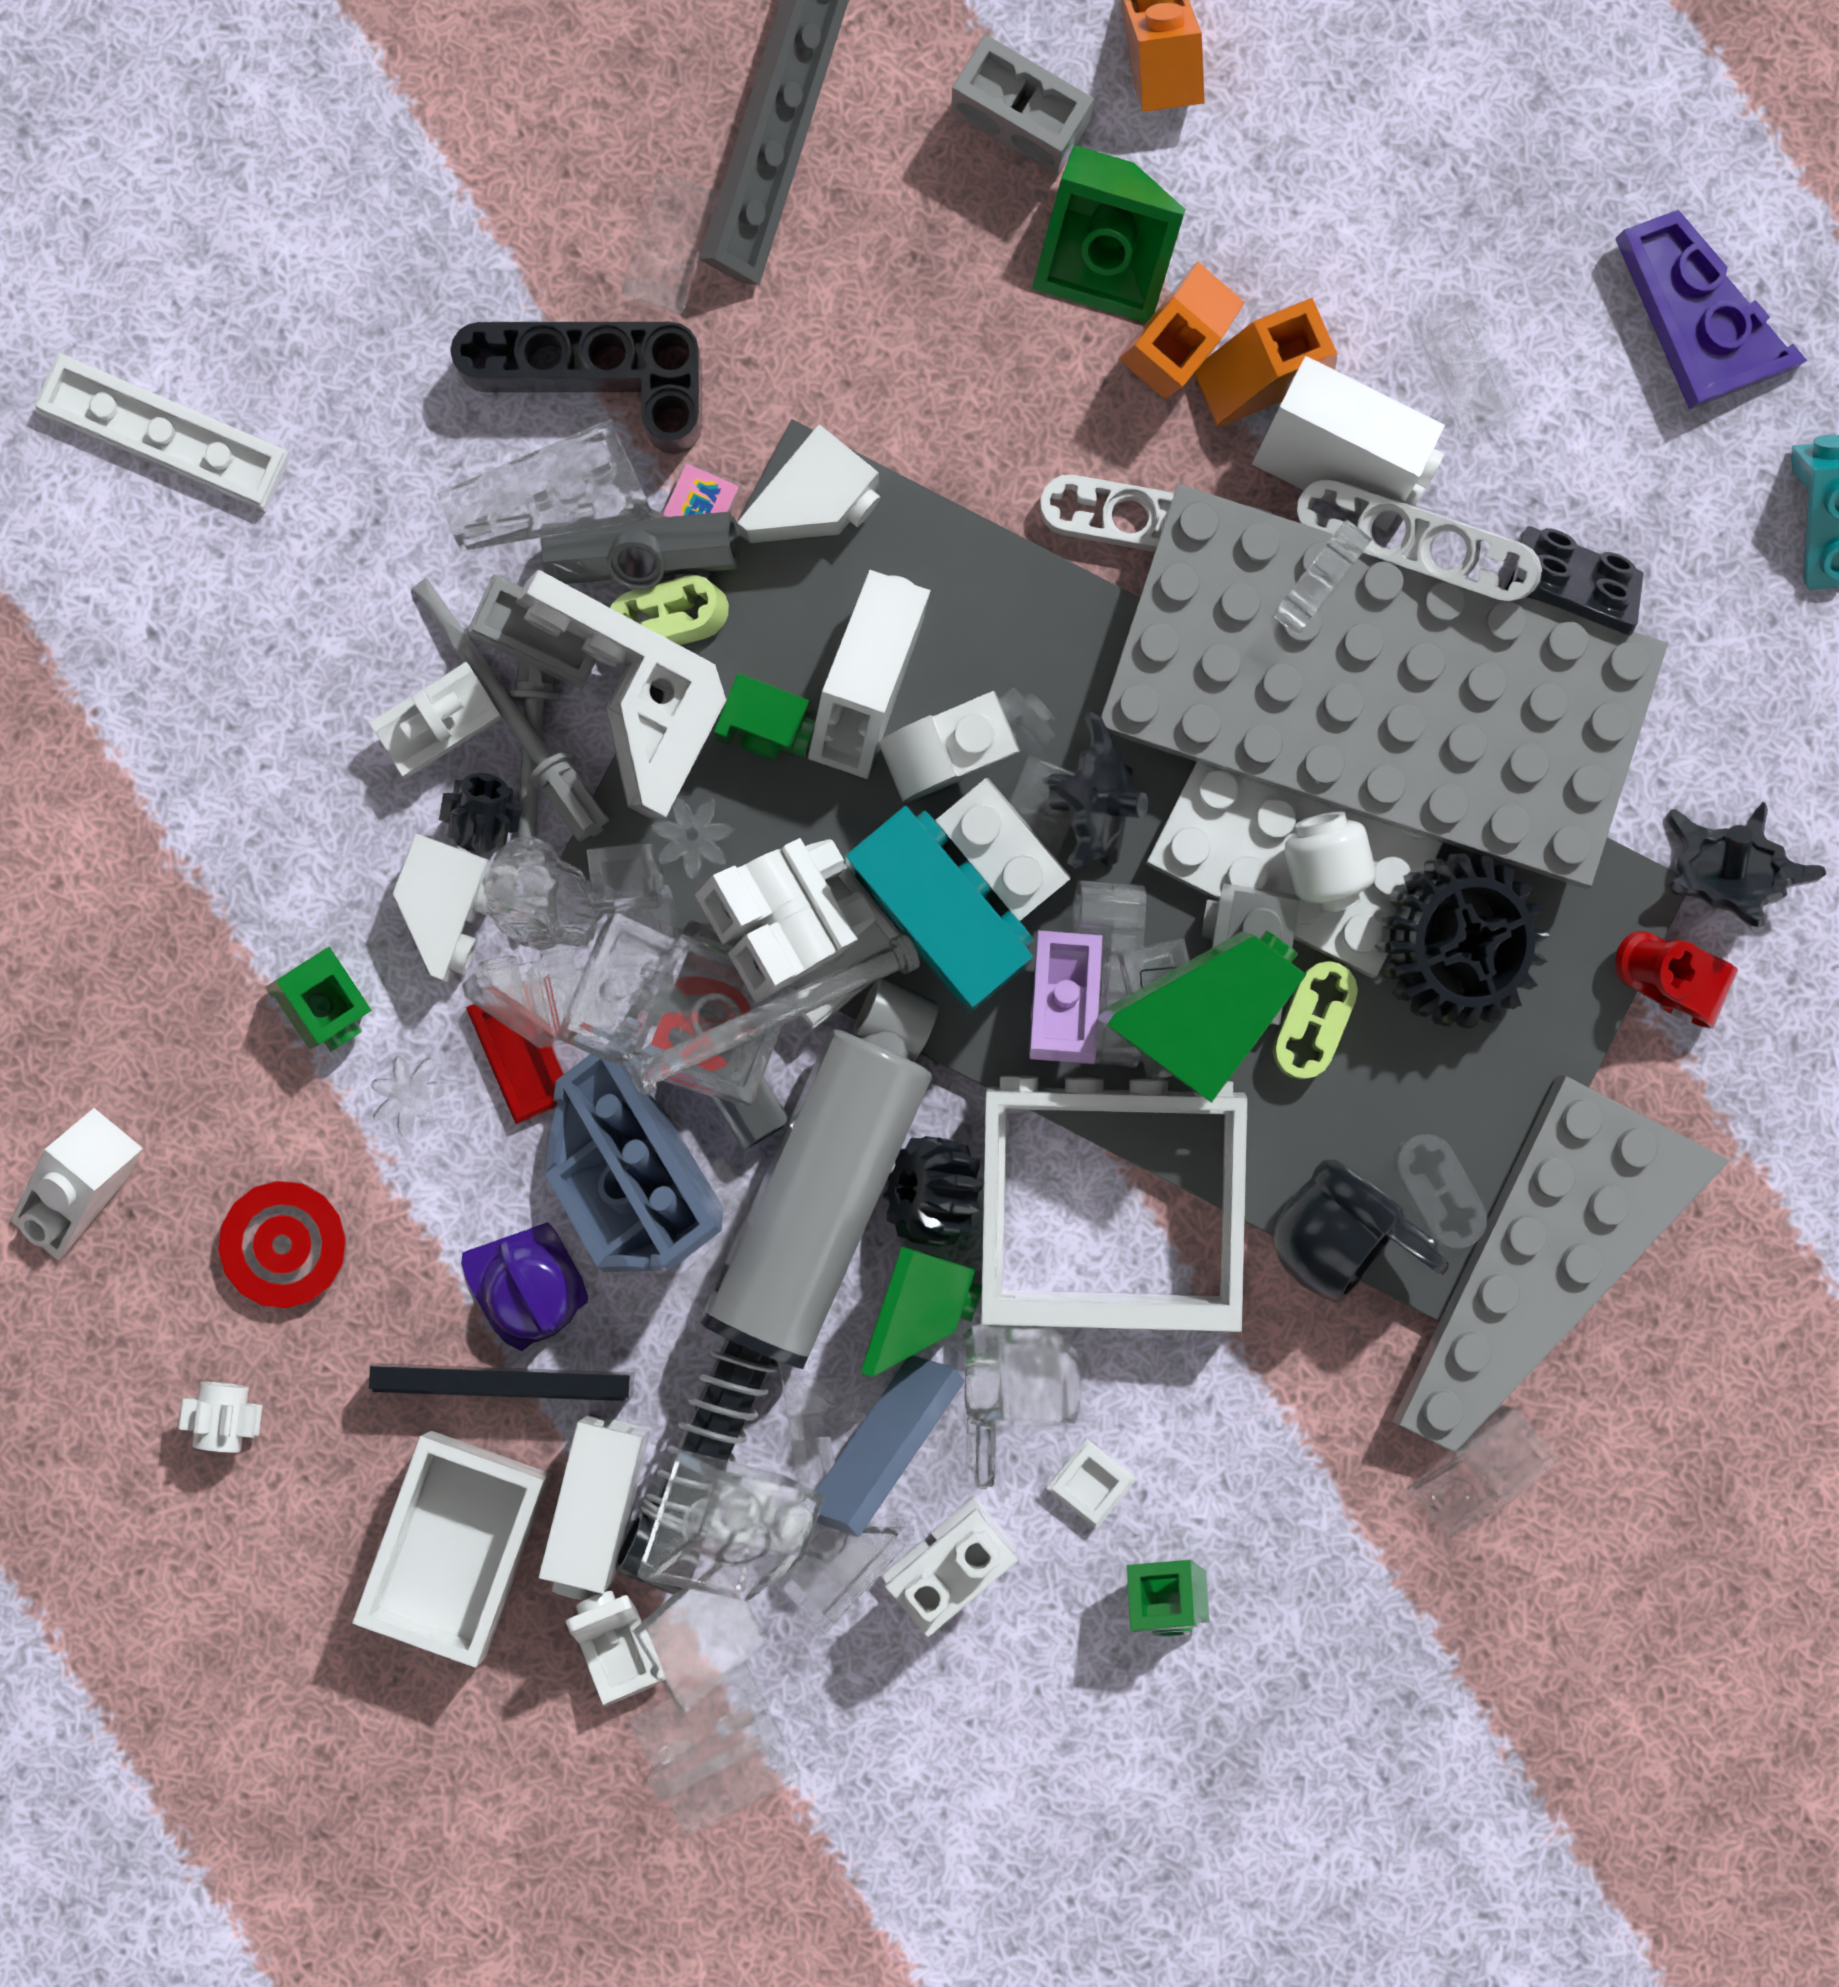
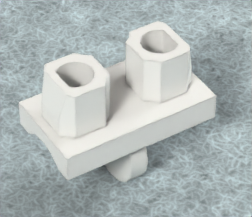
(435, 720)

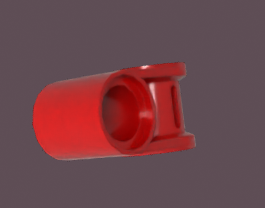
(1676, 975)

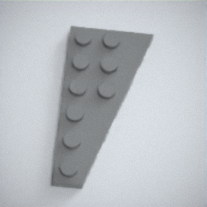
(1566, 1227)

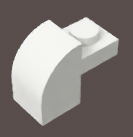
(948, 746)

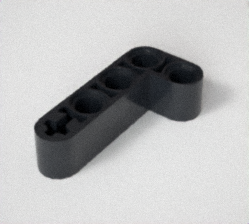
(576, 372)

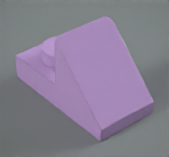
(1065, 997)

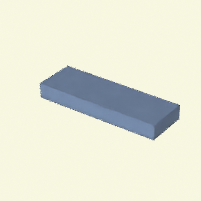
(886, 1443)

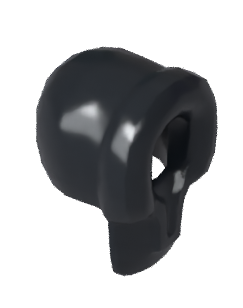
(1339, 1230)

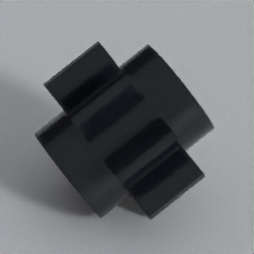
(480, 812)

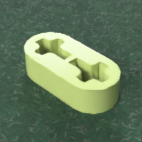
(667, 601)
(1329, 1026)

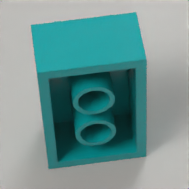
(941, 907)

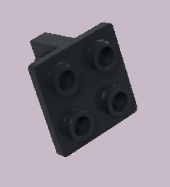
(1583, 581)

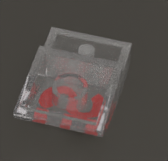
(658, 991)

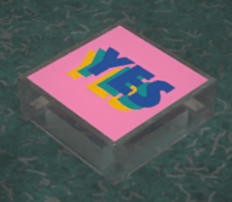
(701, 492)

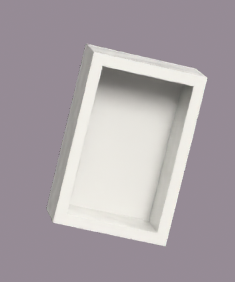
(452, 1548)

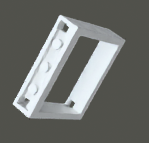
(1113, 1309)

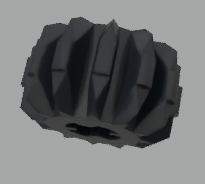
(933, 1191)

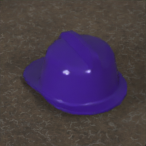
(525, 1285)

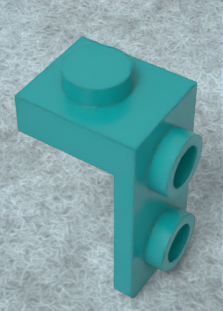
(1818, 470)

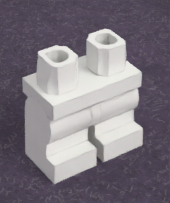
(796, 911)
(945, 1577)

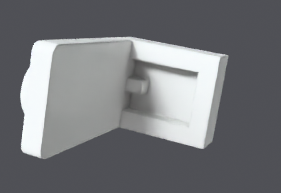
(610, 1646)

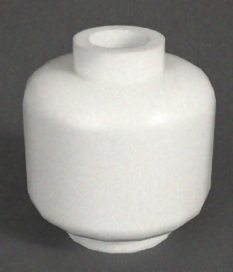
(1330, 861)

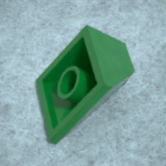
(1108, 236)
(919, 1307)

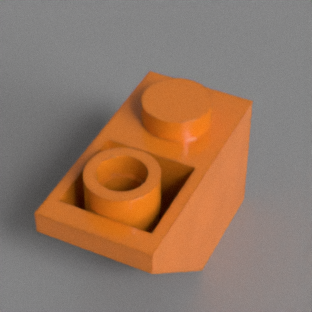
(1164, 53)
(1182, 331)
(1262, 361)

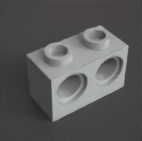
(1021, 104)

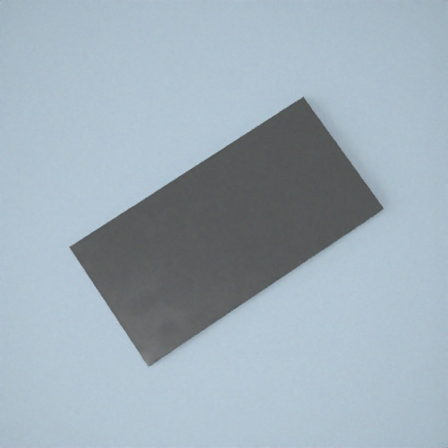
(1038, 623)

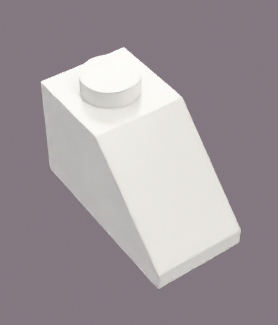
(813, 493)

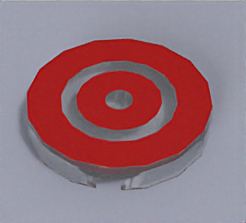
(283, 1244)

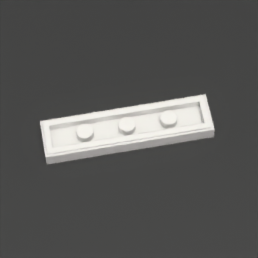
(162, 432)

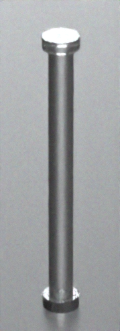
(647, 1072)

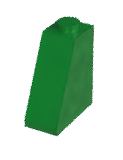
(1209, 1010)

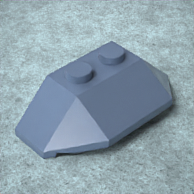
(626, 1173)

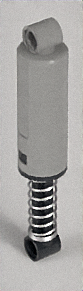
(803, 1224)

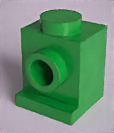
(766, 719)
(325, 977)
(1167, 1597)

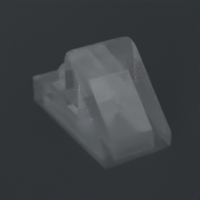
(809, 1405)

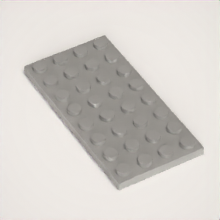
(1394, 699)

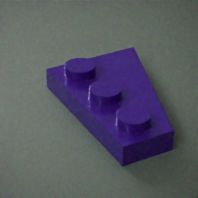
(1700, 317)

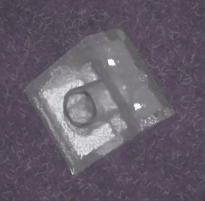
(728, 1527)

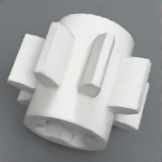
(220, 1417)

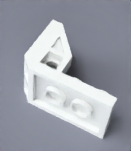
(650, 739)

